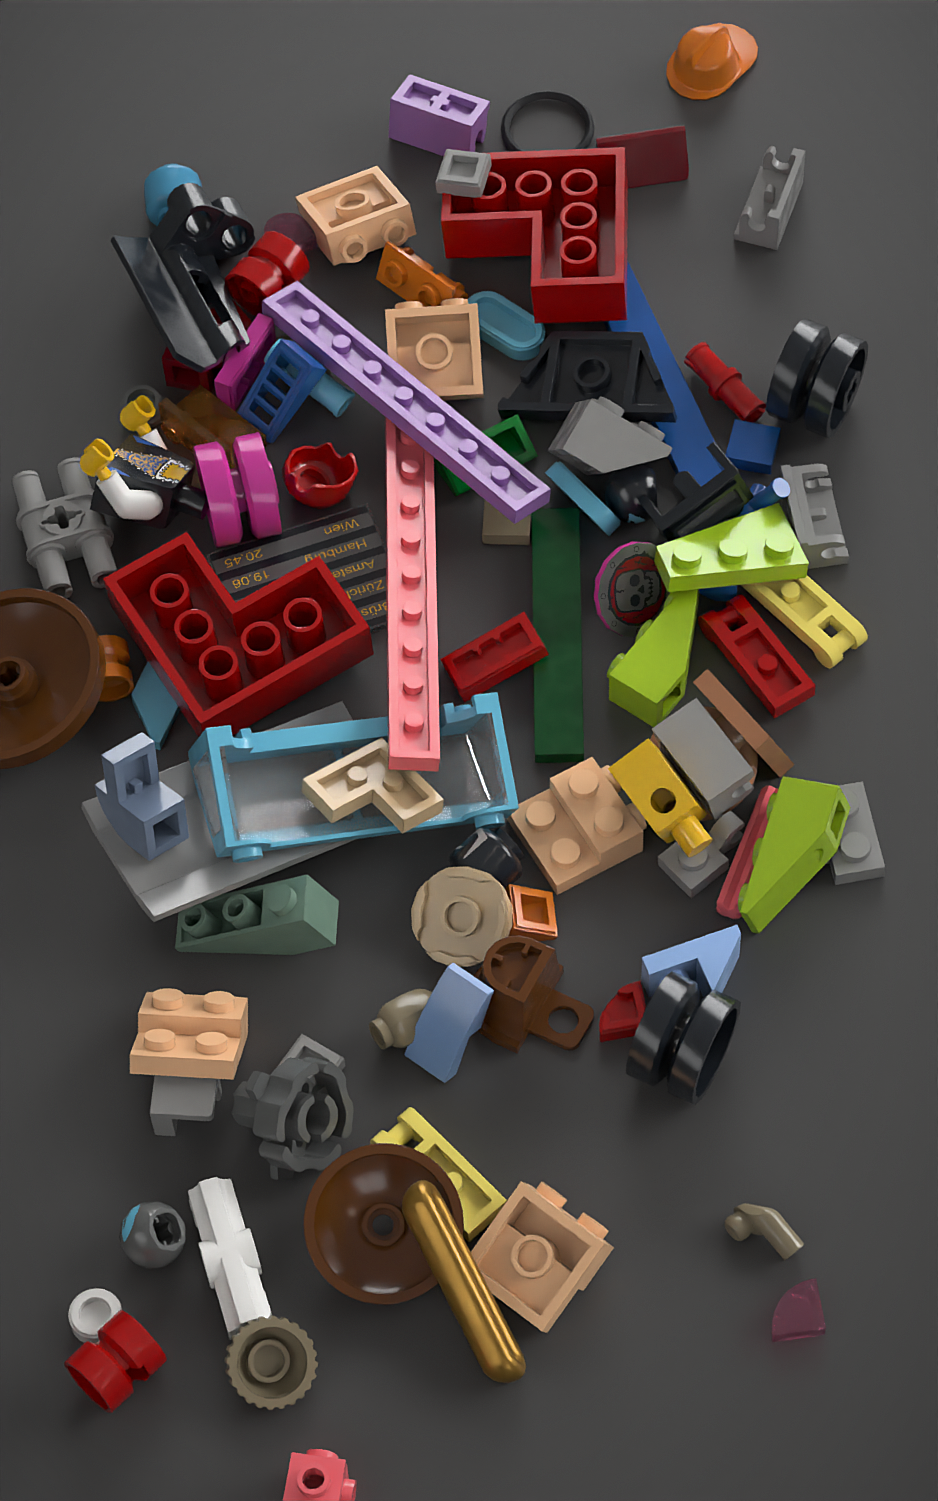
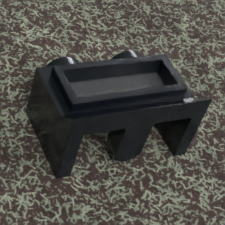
(703, 506)

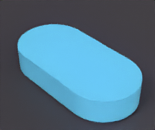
(508, 326)
(583, 498)

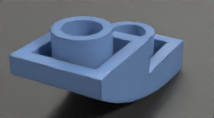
(448, 1021)

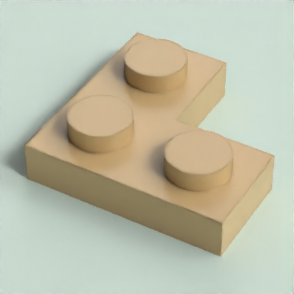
(366, 779)

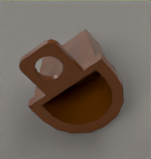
(524, 995)

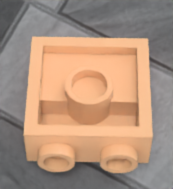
(357, 215)
(438, 346)
(579, 826)
(190, 1034)
(539, 1254)

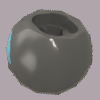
(152, 1235)

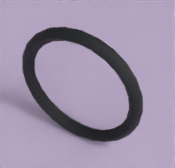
(542, 95)

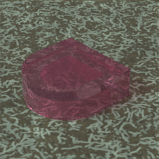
(294, 228)

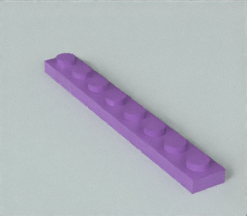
(407, 402)

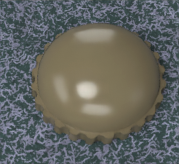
(271, 1362)

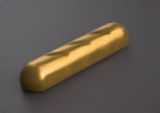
(462, 1283)

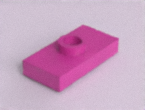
(243, 368)

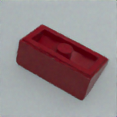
(652, 155)

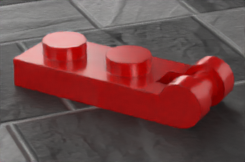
(758, 656)

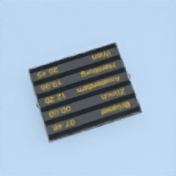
(344, 541)

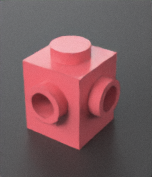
(318, 1478)

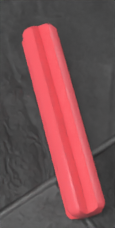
(742, 864)

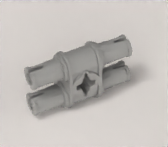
(63, 528)

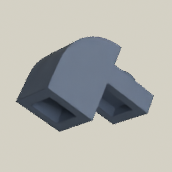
(137, 802)

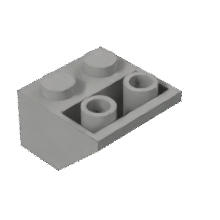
(601, 441)

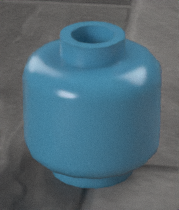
(159, 186)

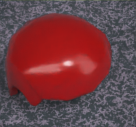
(319, 475)

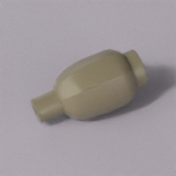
(398, 1019)

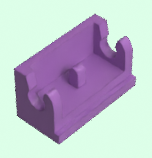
(436, 117)

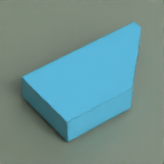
(154, 706)

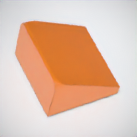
(532, 913)

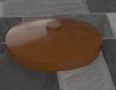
(47, 674)

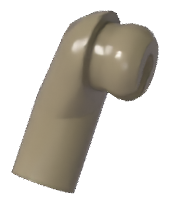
(766, 1223)

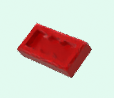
(494, 656)

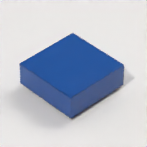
(753, 446)

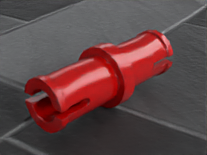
(724, 383)

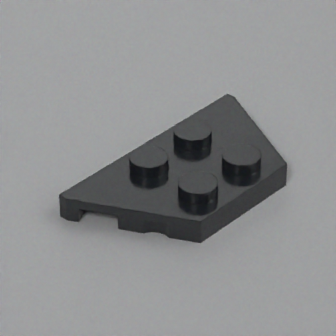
(587, 366)

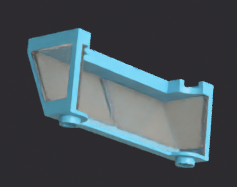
(255, 780)

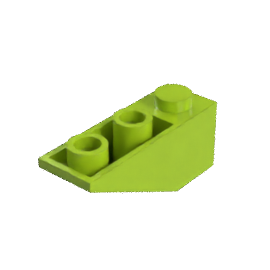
(656, 668)
(798, 841)

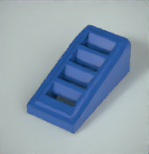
(309, 375)

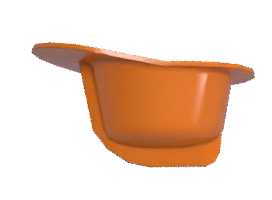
(710, 60)

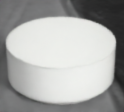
(90, 1312)

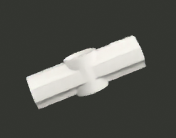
(228, 1253)

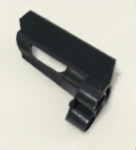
(180, 274)

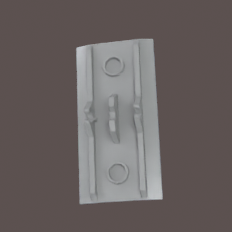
(191, 869)

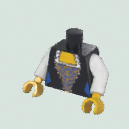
(141, 476)

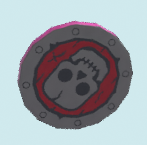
(629, 589)

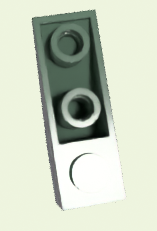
(262, 919)

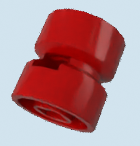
(269, 268)
(112, 1364)

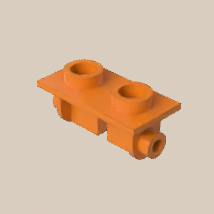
(414, 277)

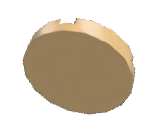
(461, 915)

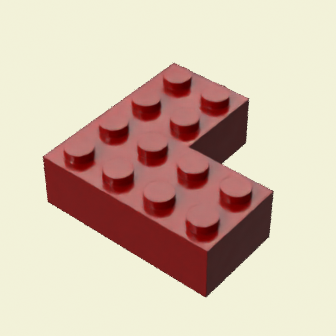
(565, 214)
(231, 657)

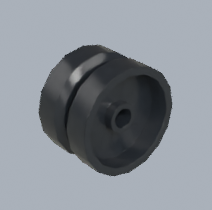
(816, 378)
(683, 1037)

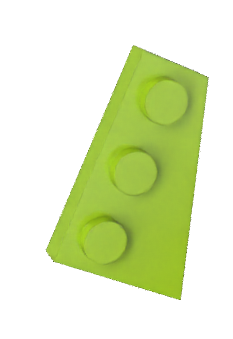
(734, 552)

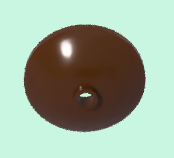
(342, 1214)

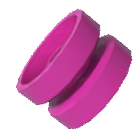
(236, 490)

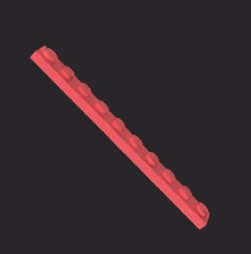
(411, 605)

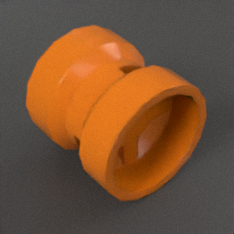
(118, 676)

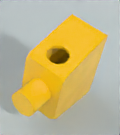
(651, 786)

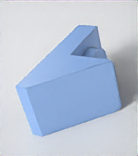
(703, 960)

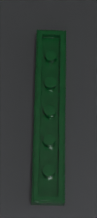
(558, 624)

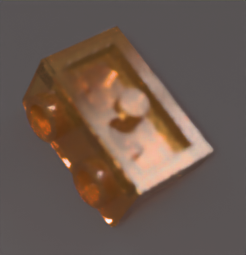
(203, 420)

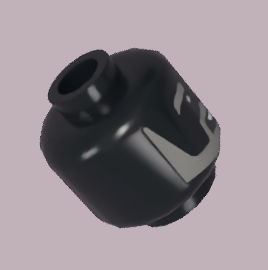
(491, 853)

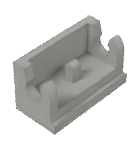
(771, 200)
(814, 515)
(704, 758)

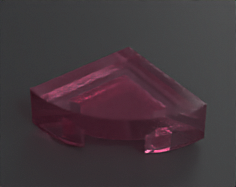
(799, 1313)

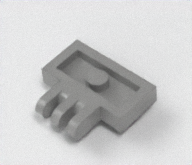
(859, 848)

